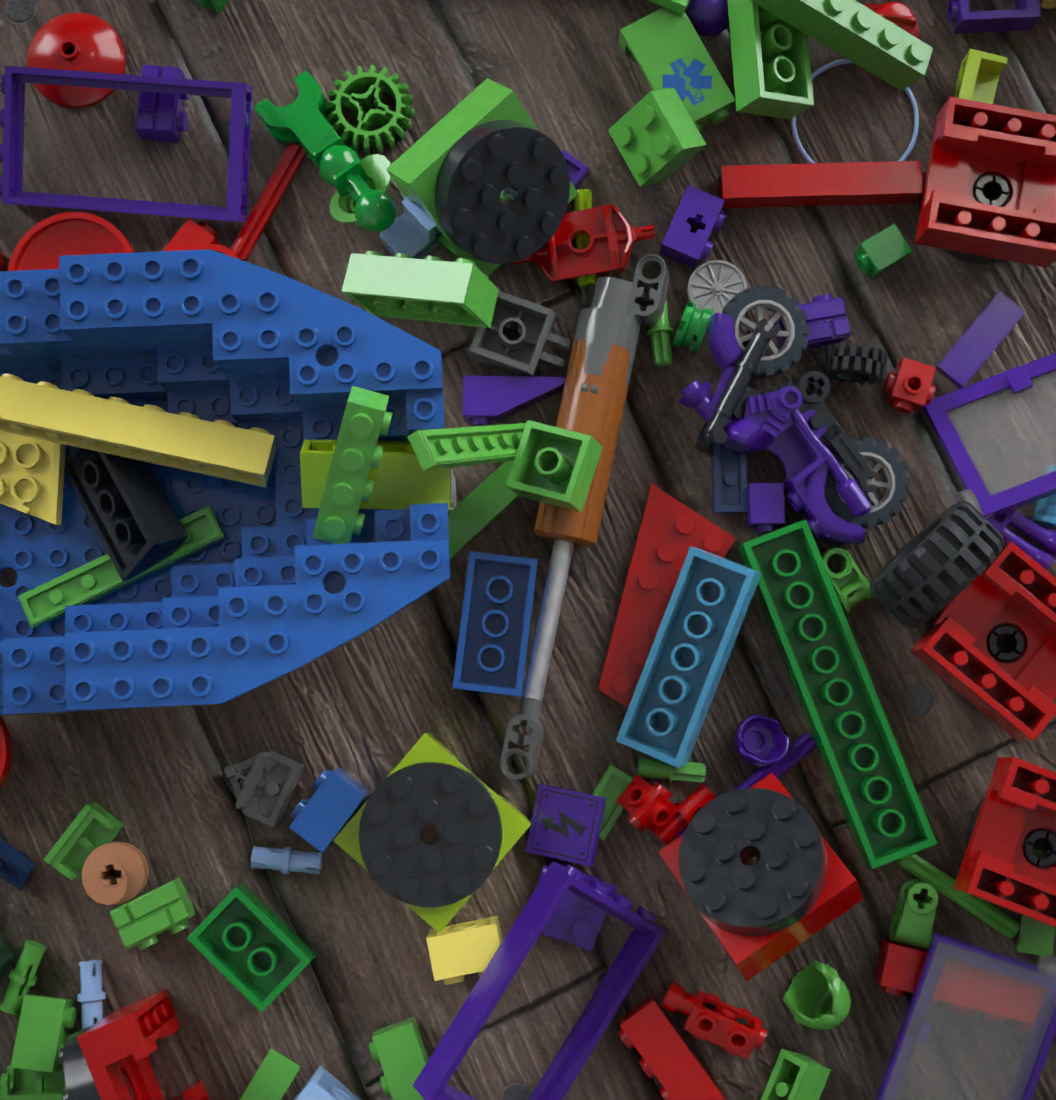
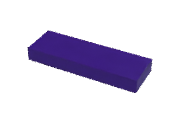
(980, 340)

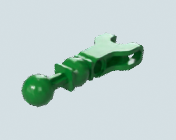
(340, 166)

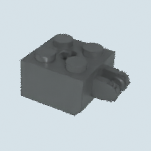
(534, 333)

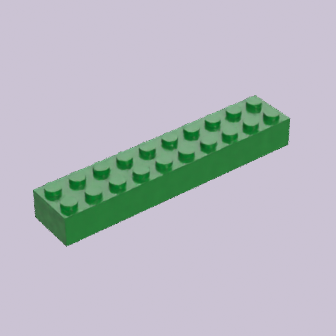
(837, 696)

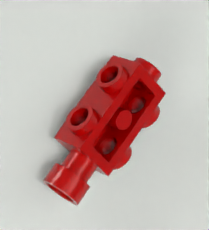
(717, 1024)

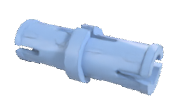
(286, 860)
(91, 992)

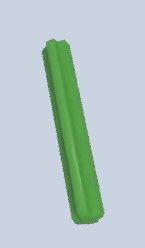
(945, 884)

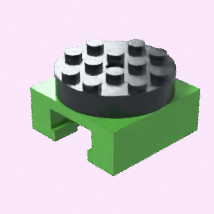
(487, 179)

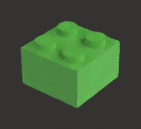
(657, 137)
(554, 466)

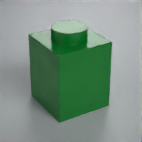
(882, 252)

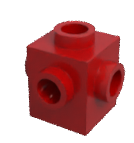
(909, 386)
(647, 805)

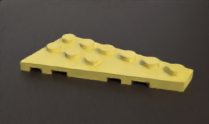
(32, 476)

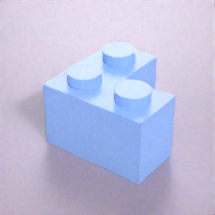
(412, 232)

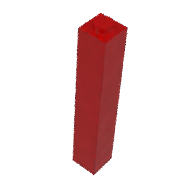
(820, 184)

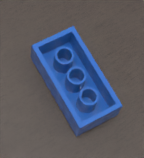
(495, 624)

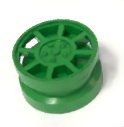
(692, 327)

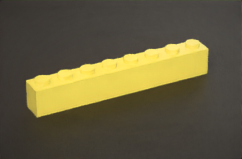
(136, 431)

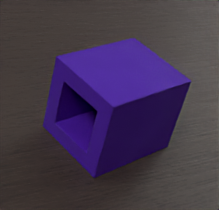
(765, 507)

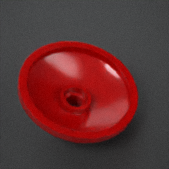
(96, 50)

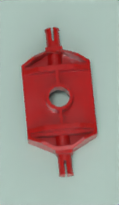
(608, 247)

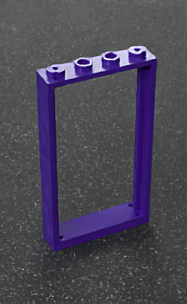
(13, 141)
(506, 962)

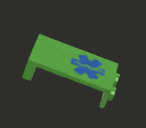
(676, 58)

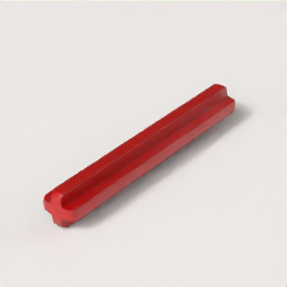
(268, 201)

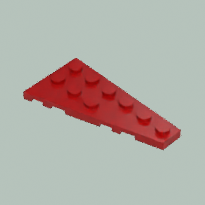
(656, 562)

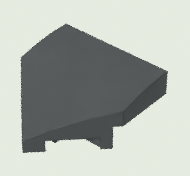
(264, 785)

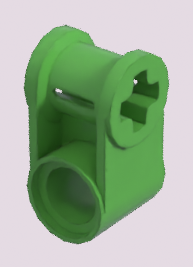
(847, 580)
(914, 919)

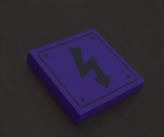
(566, 825)

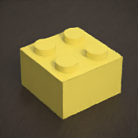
(463, 948)

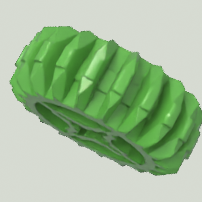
(376, 84)

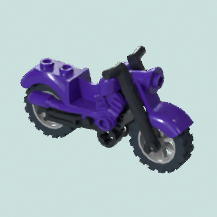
(819, 460)

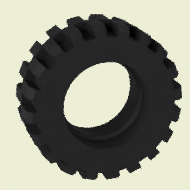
(937, 564)

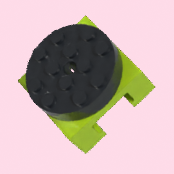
(473, 824)

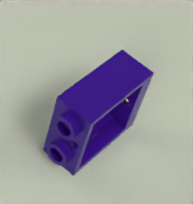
(1021, 19)

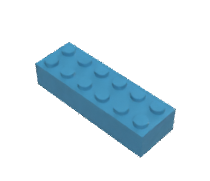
(688, 657)

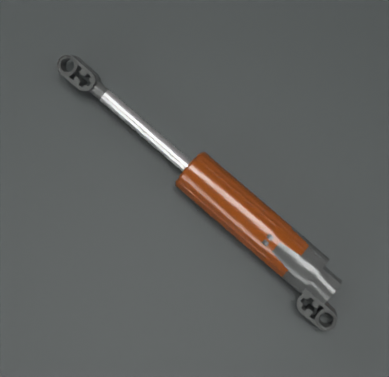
(592, 406)

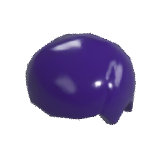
(708, 16)
(761, 741)

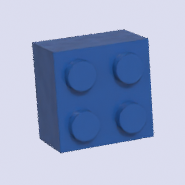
(329, 809)

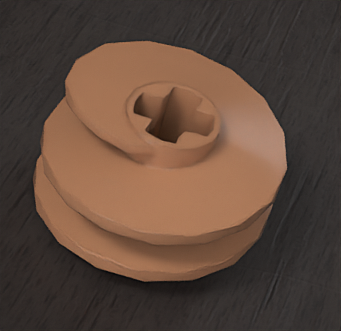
(114, 890)

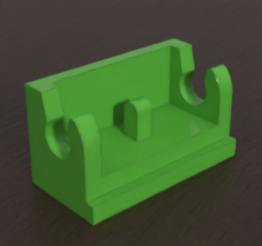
(87, 832)
(31, 1085)

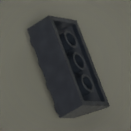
(125, 509)

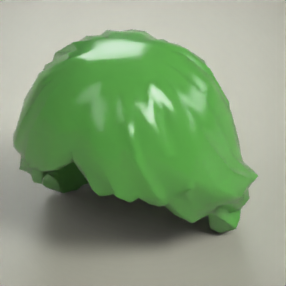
(818, 997)

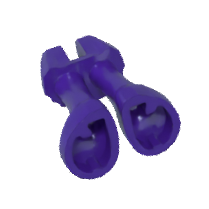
(1043, 536)

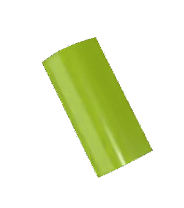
(396, 484)

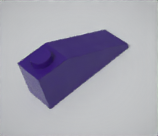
(498, 397)

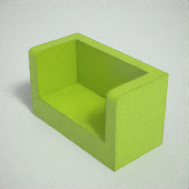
(979, 76)

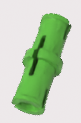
(22, 977)

